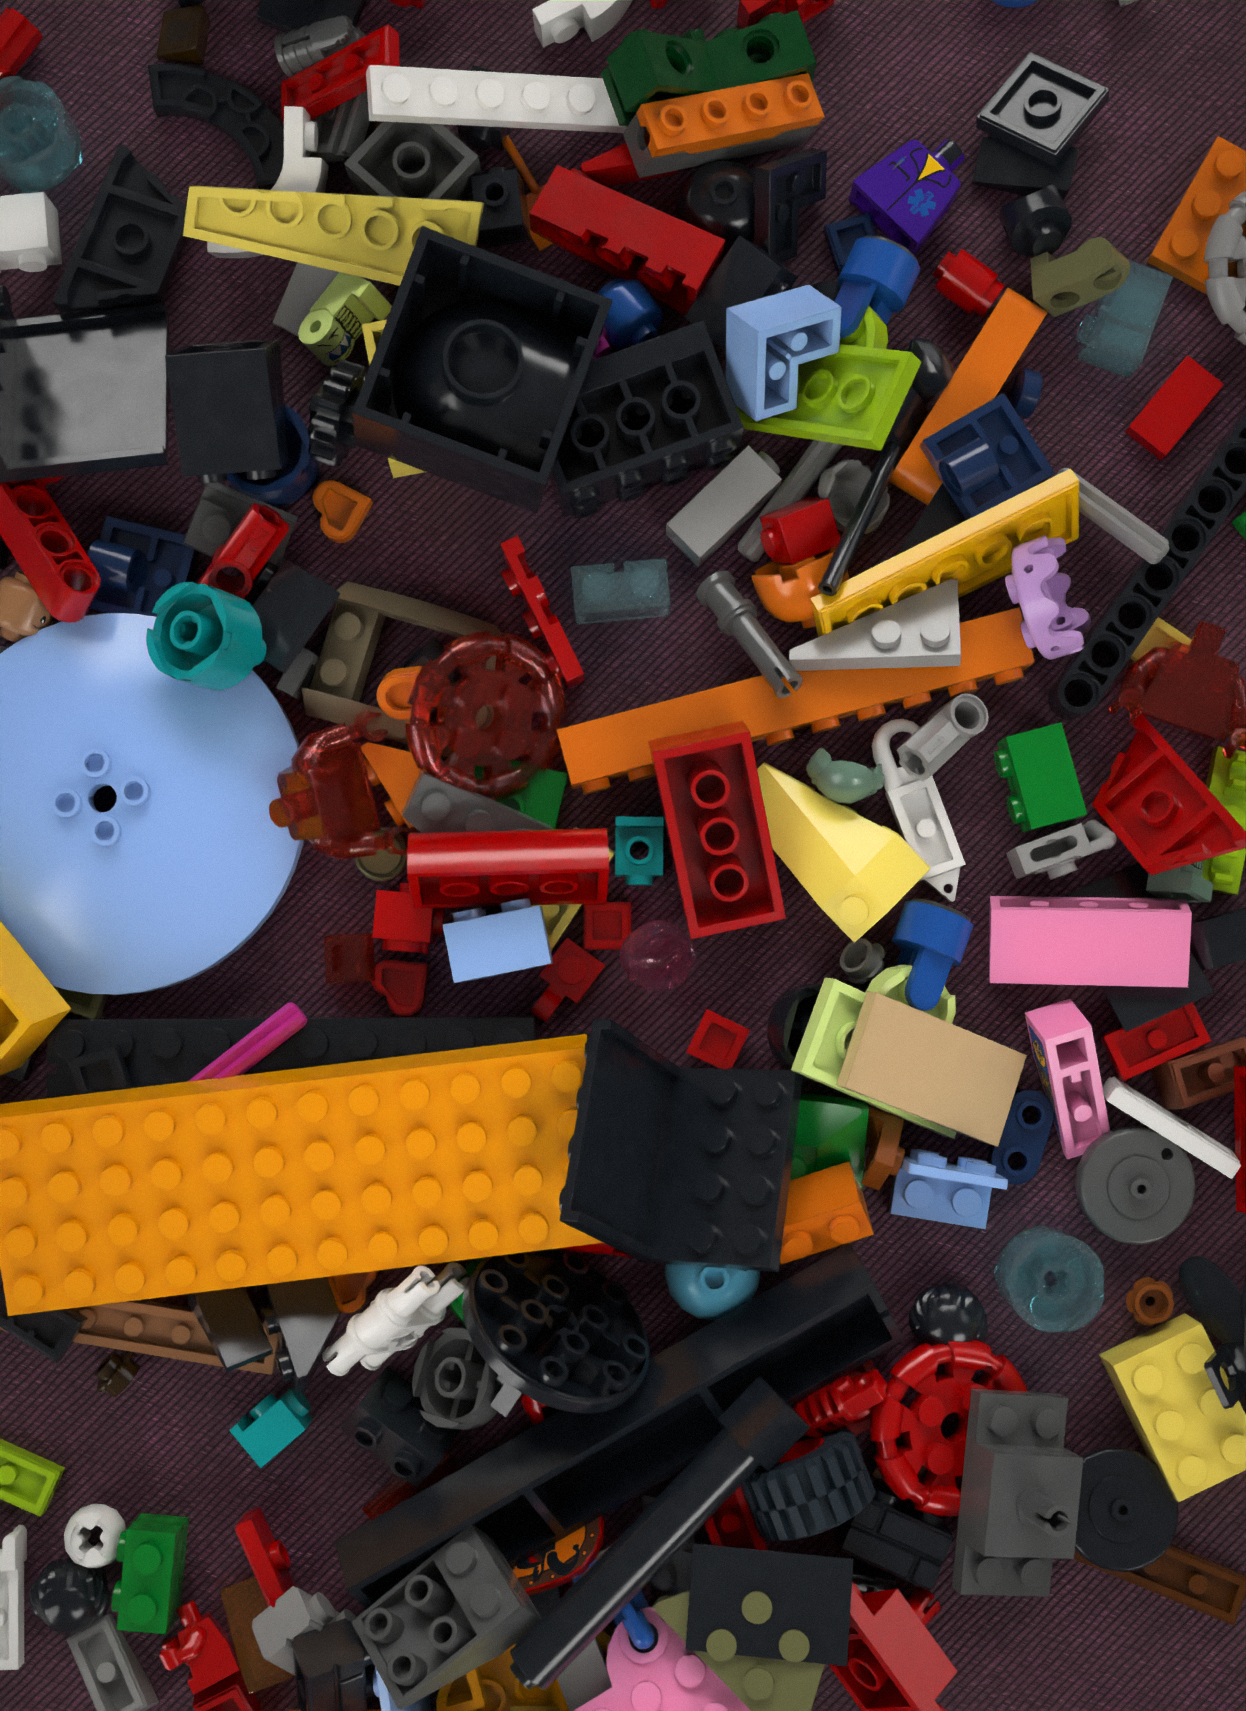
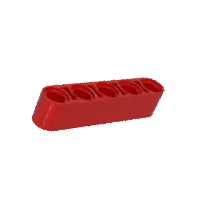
(47, 550)

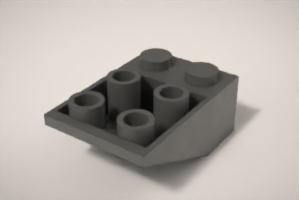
(446, 1618)

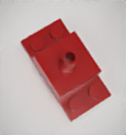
(892, 1654)

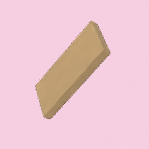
(931, 1069)

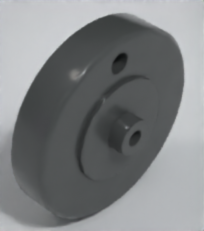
(1135, 1185)

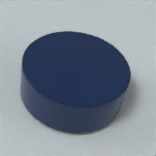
(1026, 392)

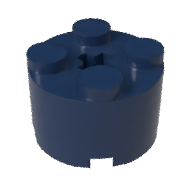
(293, 478)

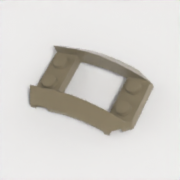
(351, 647)

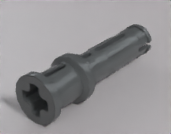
(738, 619)

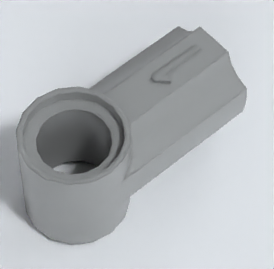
(942, 735)

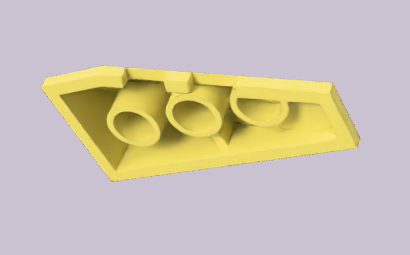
(837, 855)

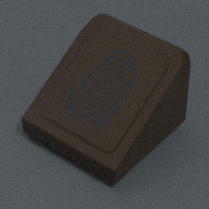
(184, 35)

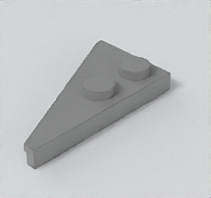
(903, 635)

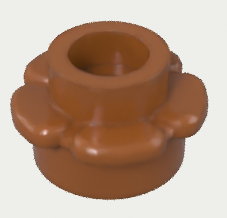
(1162, 1305)

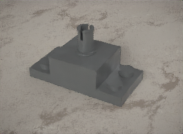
(1015, 1494)

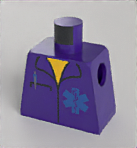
(909, 191)

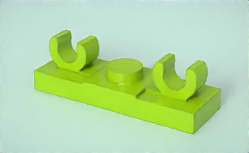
(1228, 784)

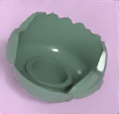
(842, 779)

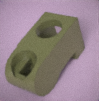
(1077, 277)

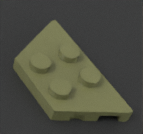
(756, 1681)

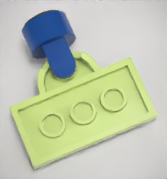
(931, 942)

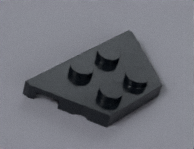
(126, 241)

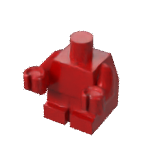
(201, 1646)

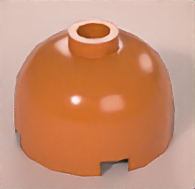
(788, 588)

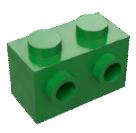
(151, 1573)

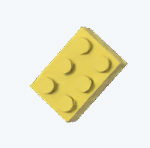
(1176, 1406)

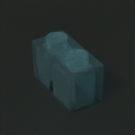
(1124, 321)
(617, 596)

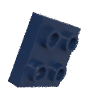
(986, 457)
(137, 566)

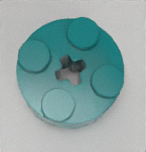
(205, 636)

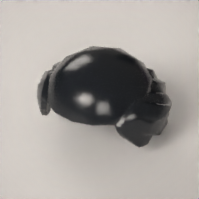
(946, 1315)
(69, 1596)

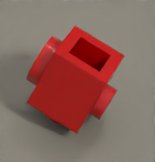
(403, 926)

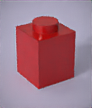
(799, 530)

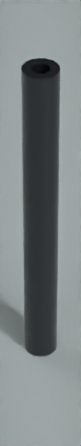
(860, 519)

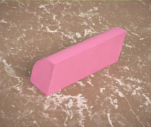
(1089, 941)

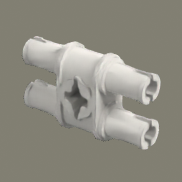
(396, 1319)

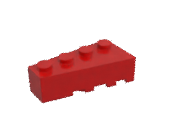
(626, 237)

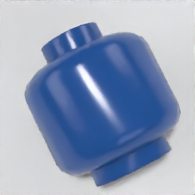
(633, 313)

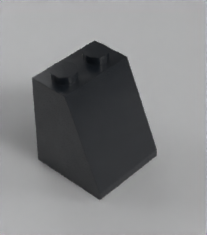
(229, 408)

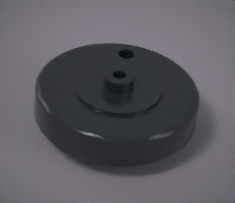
(1123, 1510)

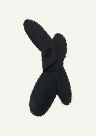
(1223, 1312)

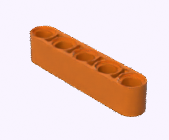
(972, 385)

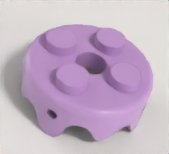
(1042, 598)

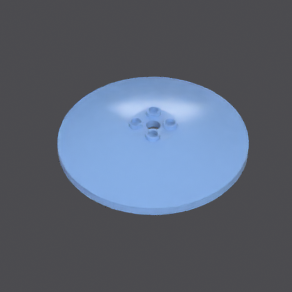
(186, 851)

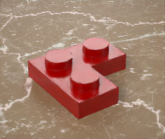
(1155, 1041)

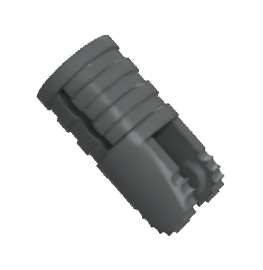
(313, 43)

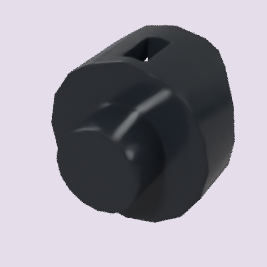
(1036, 222)

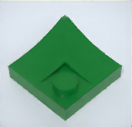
(829, 1134)

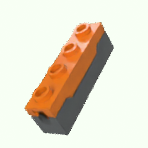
(723, 124)

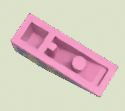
(1069, 1074)

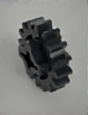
(331, 413)

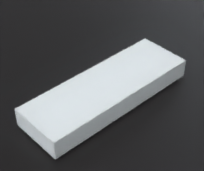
(1171, 1126)

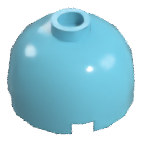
(710, 1290)

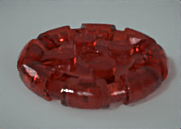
(512, 704)

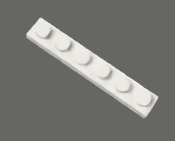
(489, 99)

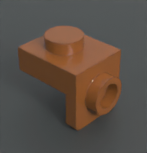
(884, 1153)

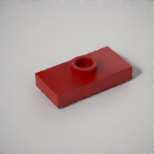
(265, 1555)

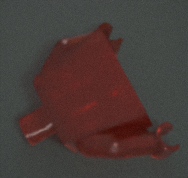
(1189, 689)
(330, 794)

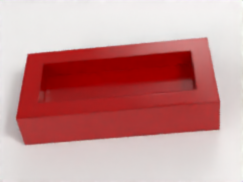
(1174, 407)

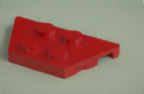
(1164, 807)

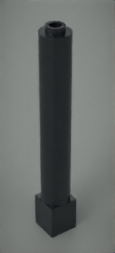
(755, 1433)

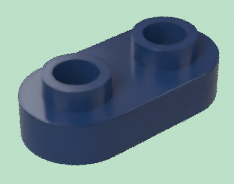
(1023, 1137)

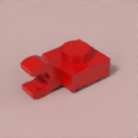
(568, 976)

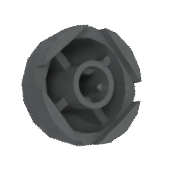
(454, 1382)

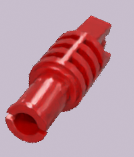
(841, 1402)

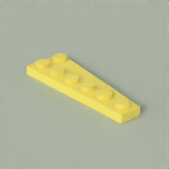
(327, 230)

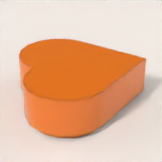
(340, 510)
(351, 1289)

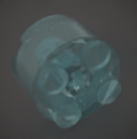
(36, 136)
(1074, 1265)

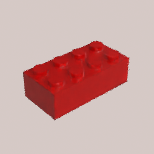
(717, 829)

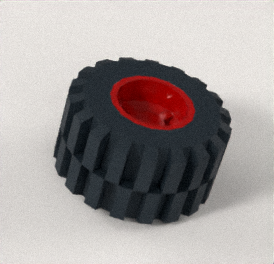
(810, 1487)

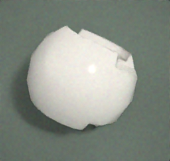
(77, 1535)

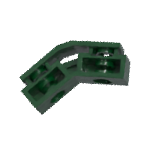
(667, 67)

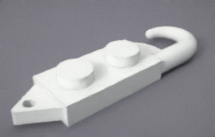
(919, 813)

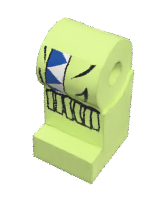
(338, 316)

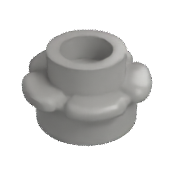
(862, 960)

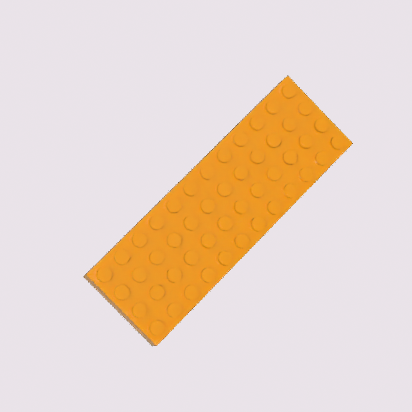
(287, 1175)

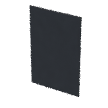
(1137, 1003)
(804, 1591)

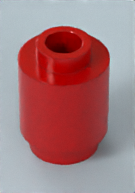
(967, 282)

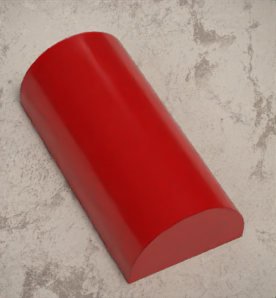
(508, 867)

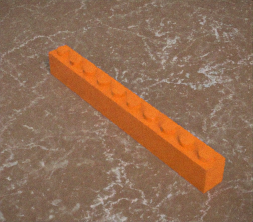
(620, 746)

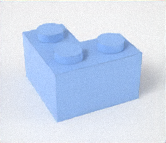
(769, 342)
(498, 942)

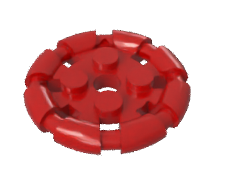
(923, 1420)

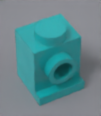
(638, 829)
(274, 1425)

